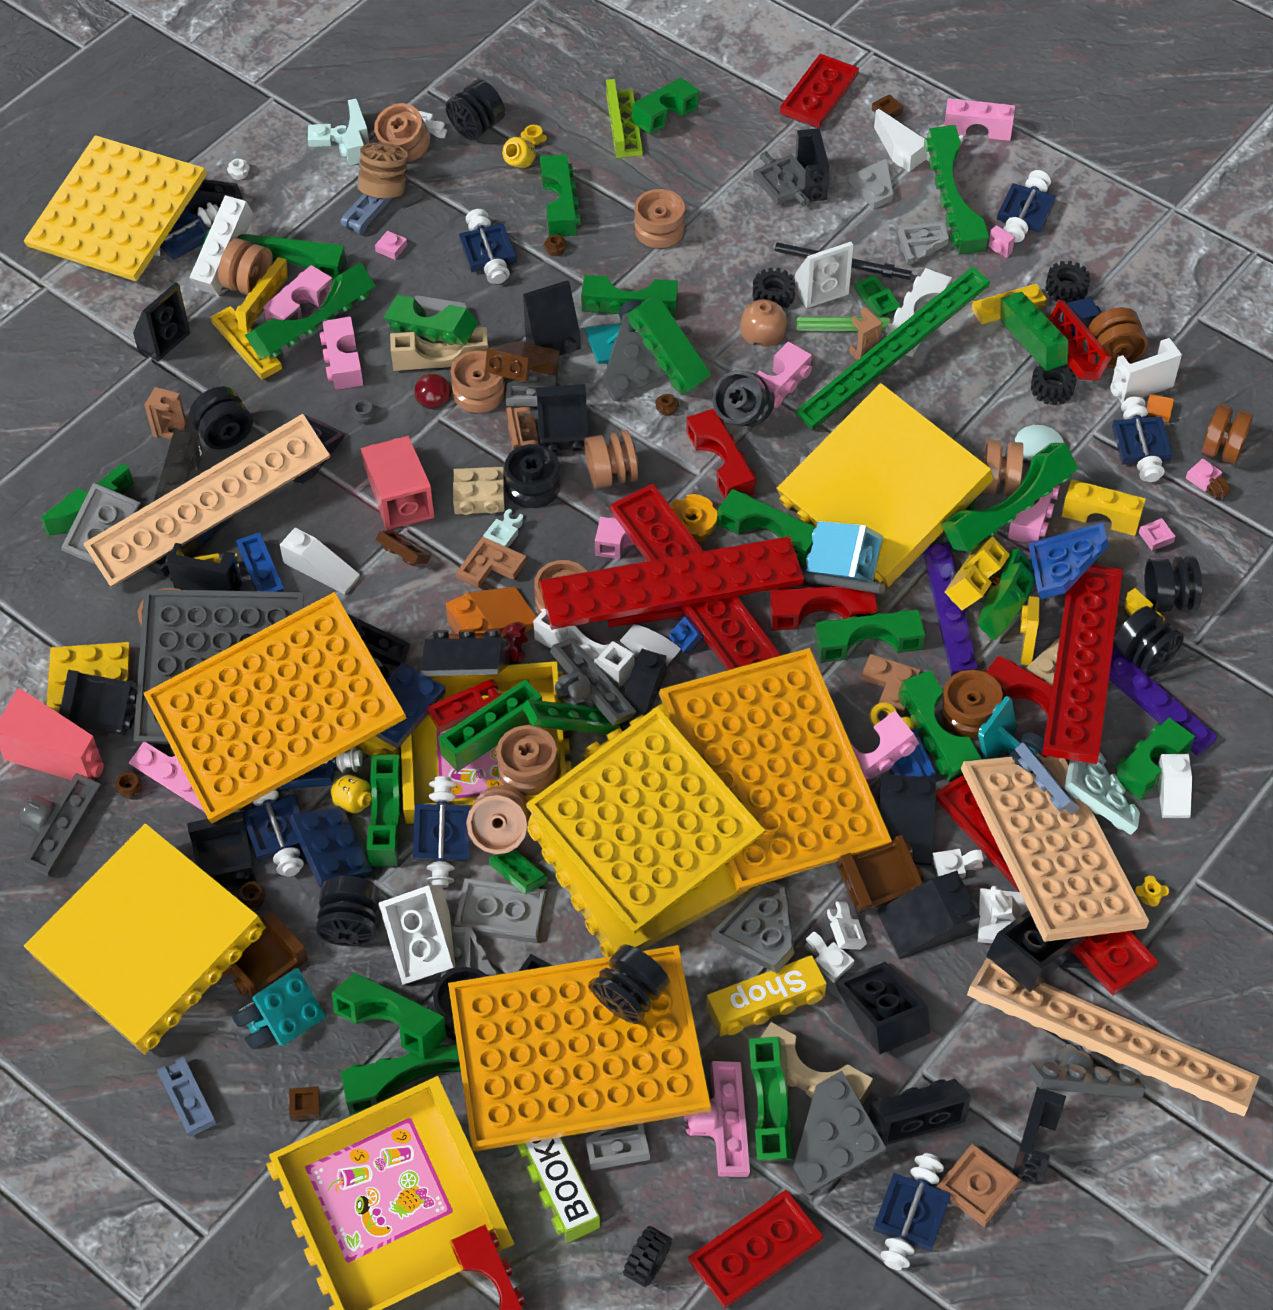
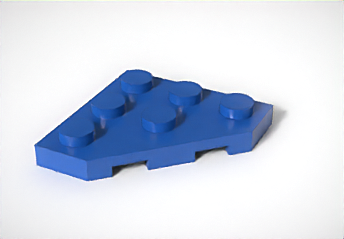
(1065, 558)

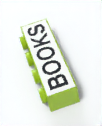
(560, 1187)

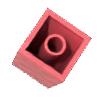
(398, 482)
(46, 740)

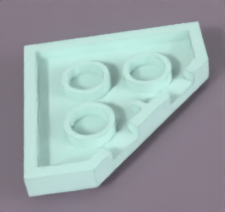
(1101, 793)

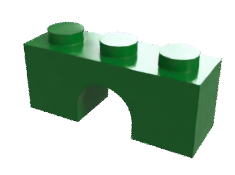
(651, 111)
(1138, 771)

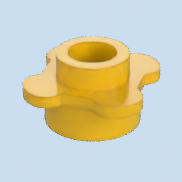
(534, 134)
(1148, 897)

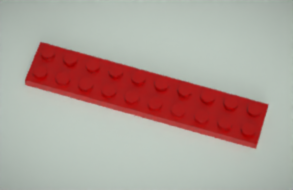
(670, 582)
(723, 622)
(1083, 666)
(1112, 957)

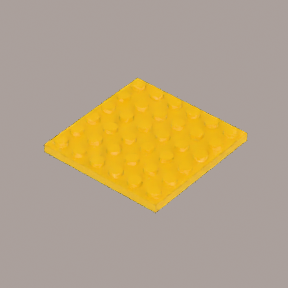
(115, 208)
(645, 819)

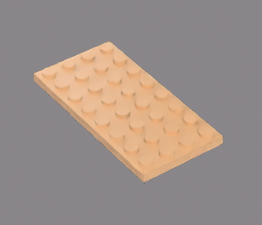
(1054, 856)

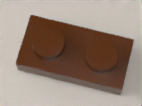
(398, 544)

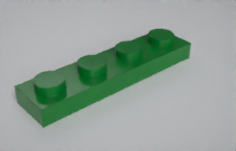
(567, 717)

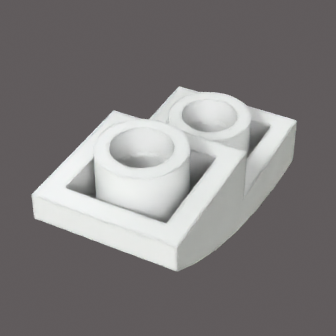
(644, 638)

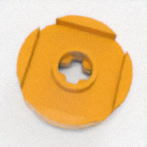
(705, 515)

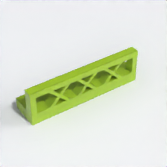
(618, 123)

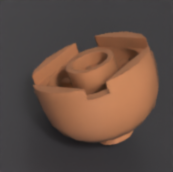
(763, 323)

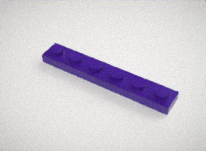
(950, 617)
(1157, 701)

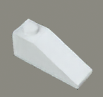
(901, 143)
(317, 561)

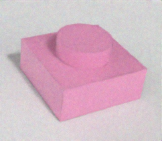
(1001, 241)
(391, 245)
(1201, 473)
(1156, 534)

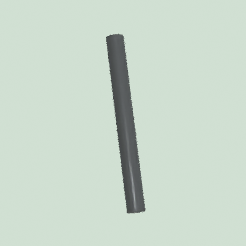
(844, 582)

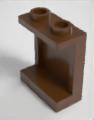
(518, 358)
(879, 874)
(267, 958)

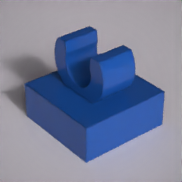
(686, 635)

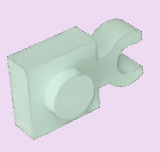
(323, 134)
(504, 531)

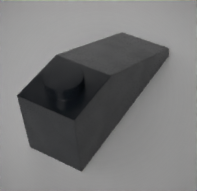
(214, 193)
(383, 645)
(644, 683)

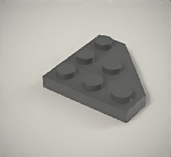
(629, 363)
(760, 927)
(835, 1135)

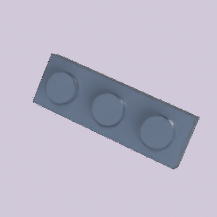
(1046, 779)

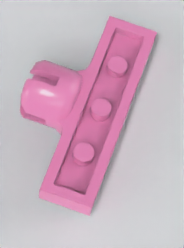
(164, 771)
(726, 1120)

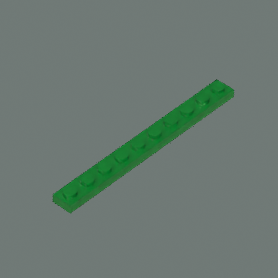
(892, 348)

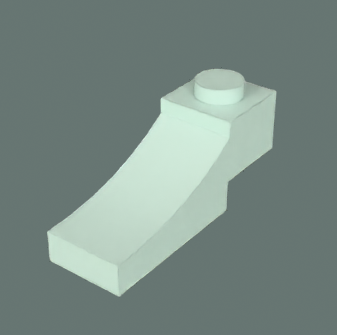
(355, 136)

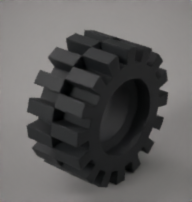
(1070, 273)
(777, 280)
(1053, 392)
(647, 1256)

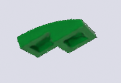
(876, 298)

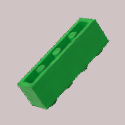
(1034, 331)
(668, 344)
(486, 726)

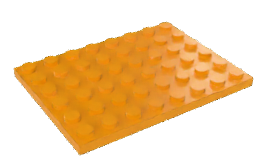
(274, 707)
(785, 758)
(557, 1063)

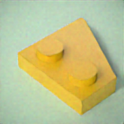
(1029, 627)

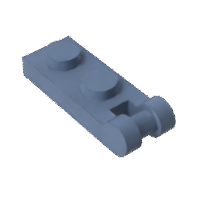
(366, 209)
(186, 1097)

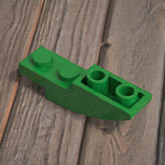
(63, 515)
(1008, 596)

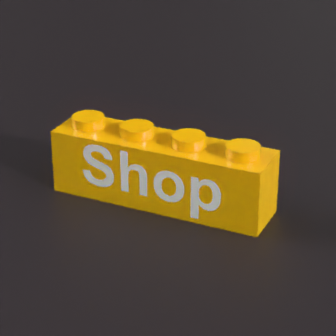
(766, 996)

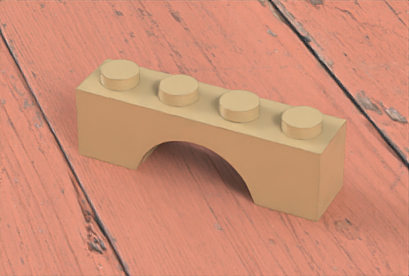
(413, 353)
(806, 1078)

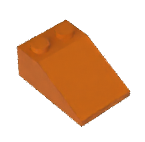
(489, 610)

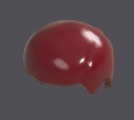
(432, 391)
(516, 638)

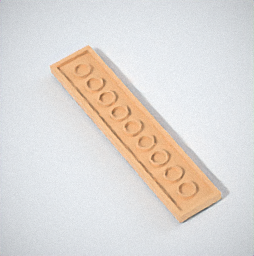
(206, 500)
(1117, 1038)

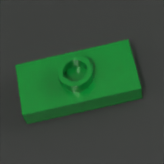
(518, 871)

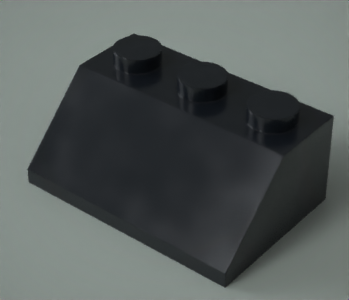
(465, 653)
(919, 1110)

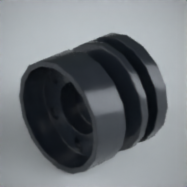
(475, 109)
(1173, 583)
(1147, 641)
(347, 911)
(630, 983)

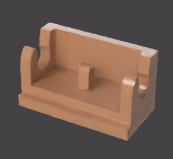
(868, 335)
(165, 412)
(521, 429)

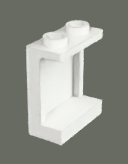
(1147, 375)

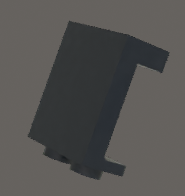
(813, 158)
(562, 417)
(203, 575)
(98, 702)
(223, 849)
(1044, 1112)

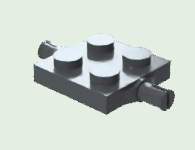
(782, 178)

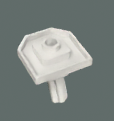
(997, 911)

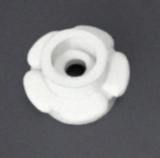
(238, 169)

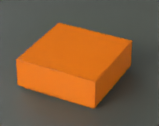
(1159, 406)

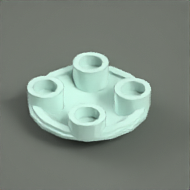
(1036, 438)

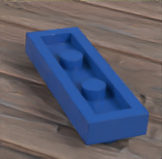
(259, 564)

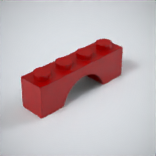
(709, 434)
(791, 606)
(1020, 683)
(478, 1253)

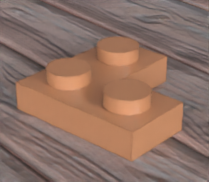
(487, 557)
(888, 675)

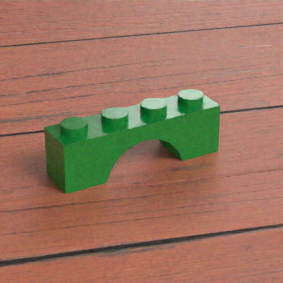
(556, 178)
(603, 297)
(451, 325)
(743, 513)
(899, 629)
(920, 697)
(385, 813)
(364, 1000)
(771, 1080)

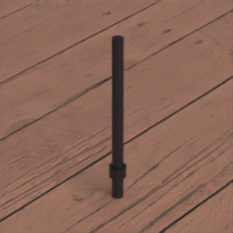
(887, 270)

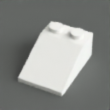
(824, 275)
(419, 932)

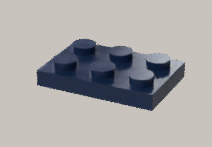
(414, 696)
(330, 844)

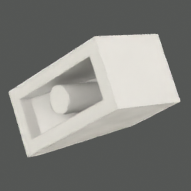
(1175, 785)

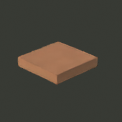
(979, 1184)

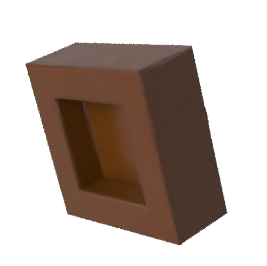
(888, 105)
(304, 1103)

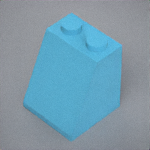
(844, 551)

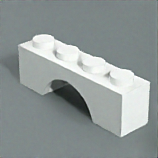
(229, 223)
(924, 290)
(611, 659)

